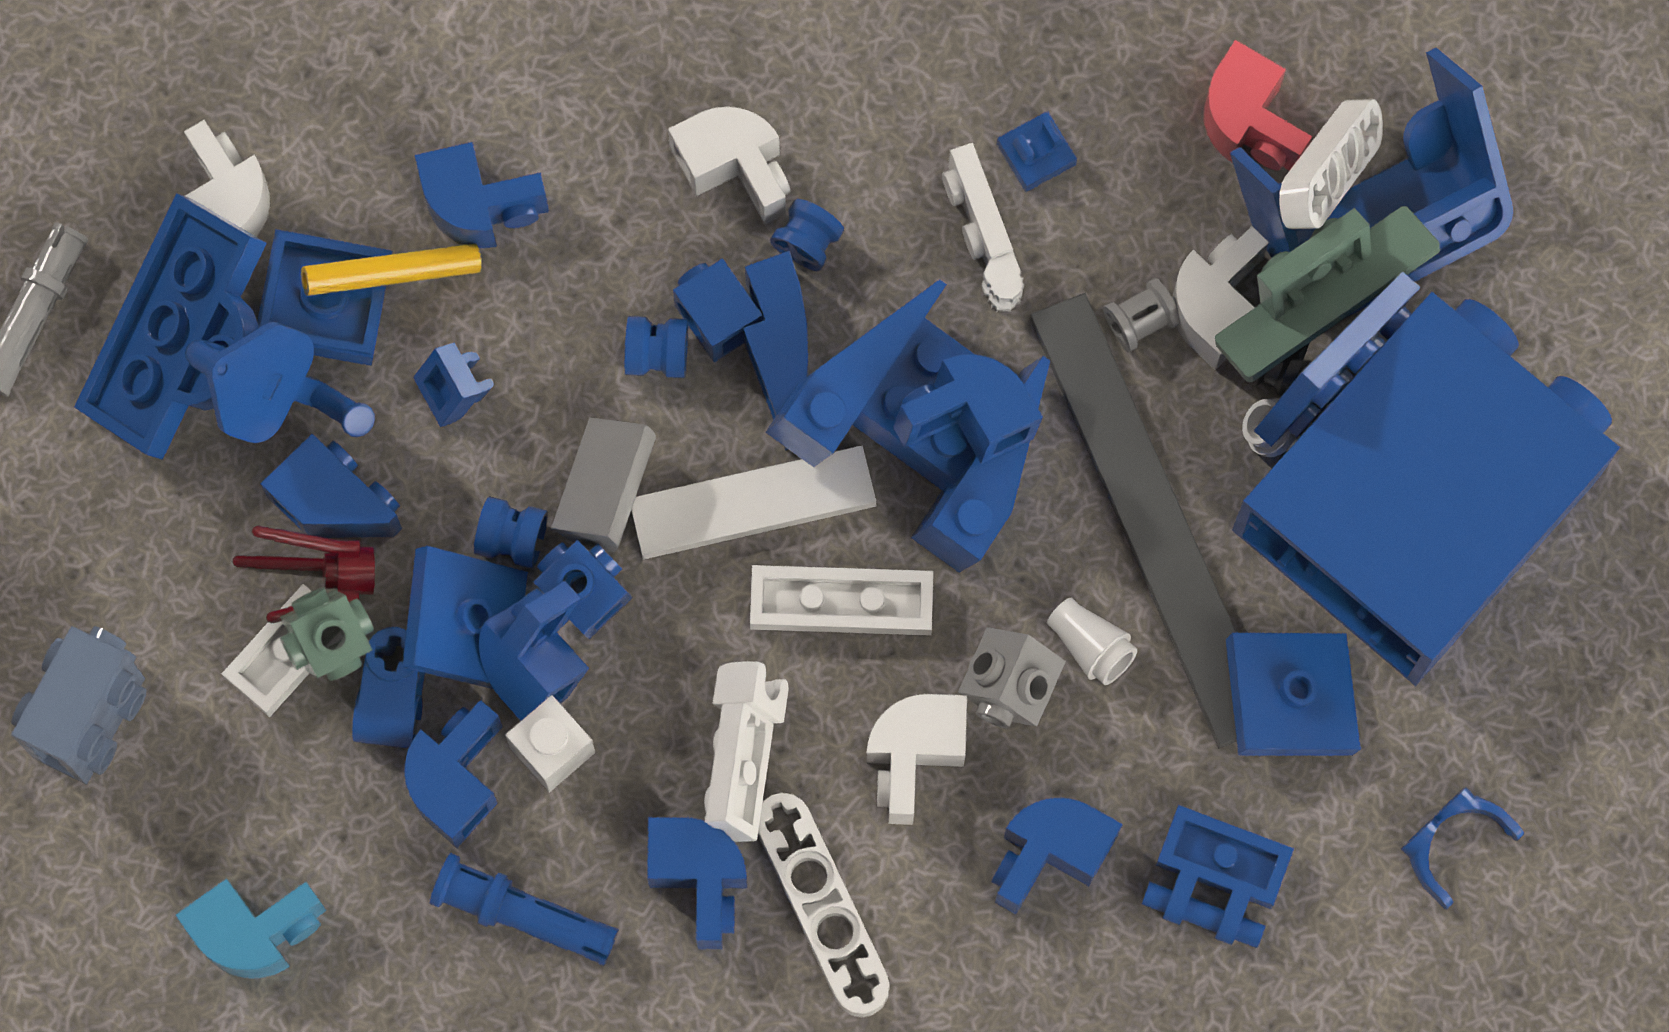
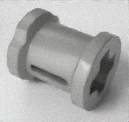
(1153, 298)

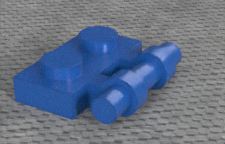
(1222, 858)

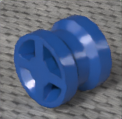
(807, 234)

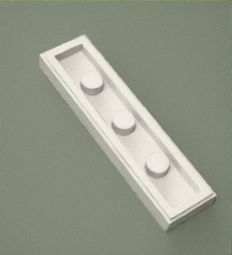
(752, 503)

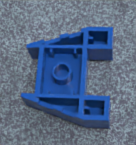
(867, 389)

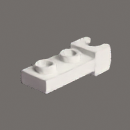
(742, 746)

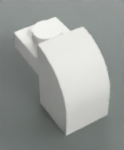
(728, 145)
(236, 186)
(1208, 295)
(913, 733)

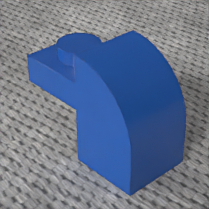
(465, 206)
(980, 397)
(527, 655)
(438, 777)
(1055, 833)
(699, 857)

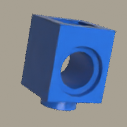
(715, 307)

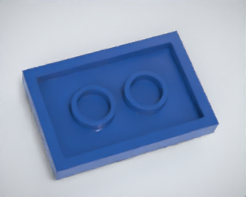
(1329, 371)

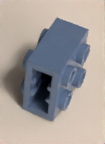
(80, 703)

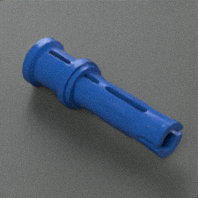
(497, 901)

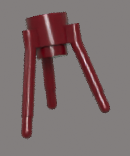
(344, 567)

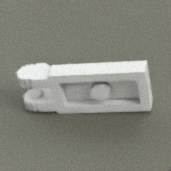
(986, 232)

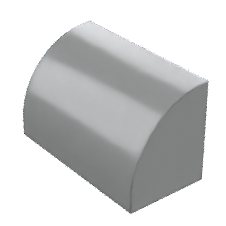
(604, 483)

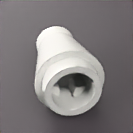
(1094, 643)

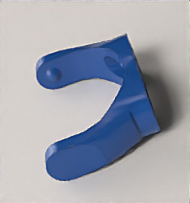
(1419, 845)

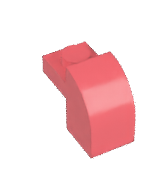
(1239, 114)

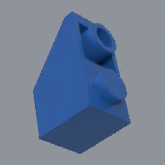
(326, 497)

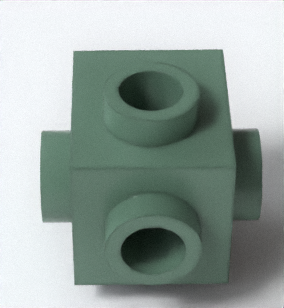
(307, 622)

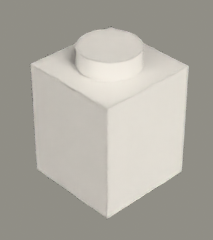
(550, 743)

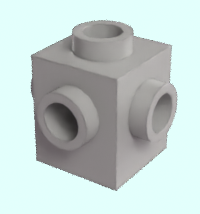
(1011, 678)

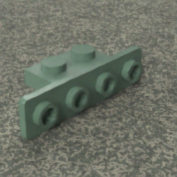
(1323, 284)

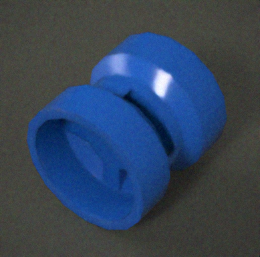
(656, 347)
(510, 532)

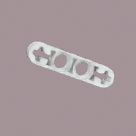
(1331, 164)
(828, 902)

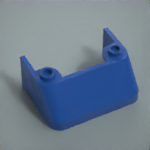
(1448, 181)

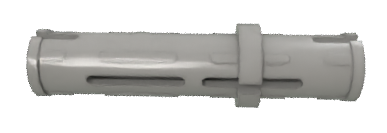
(41, 289)

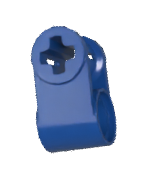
(387, 698)

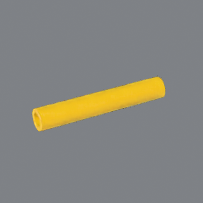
(390, 269)

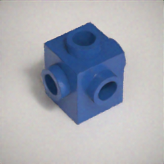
(603, 593)

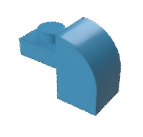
(245, 943)

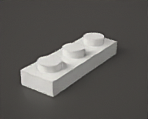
(841, 600)

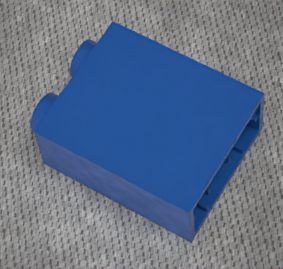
(1428, 483)

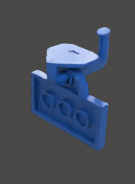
(199, 345)

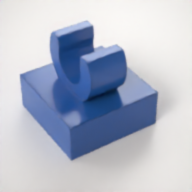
(1036, 151)
(449, 384)

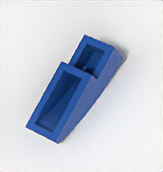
(780, 341)

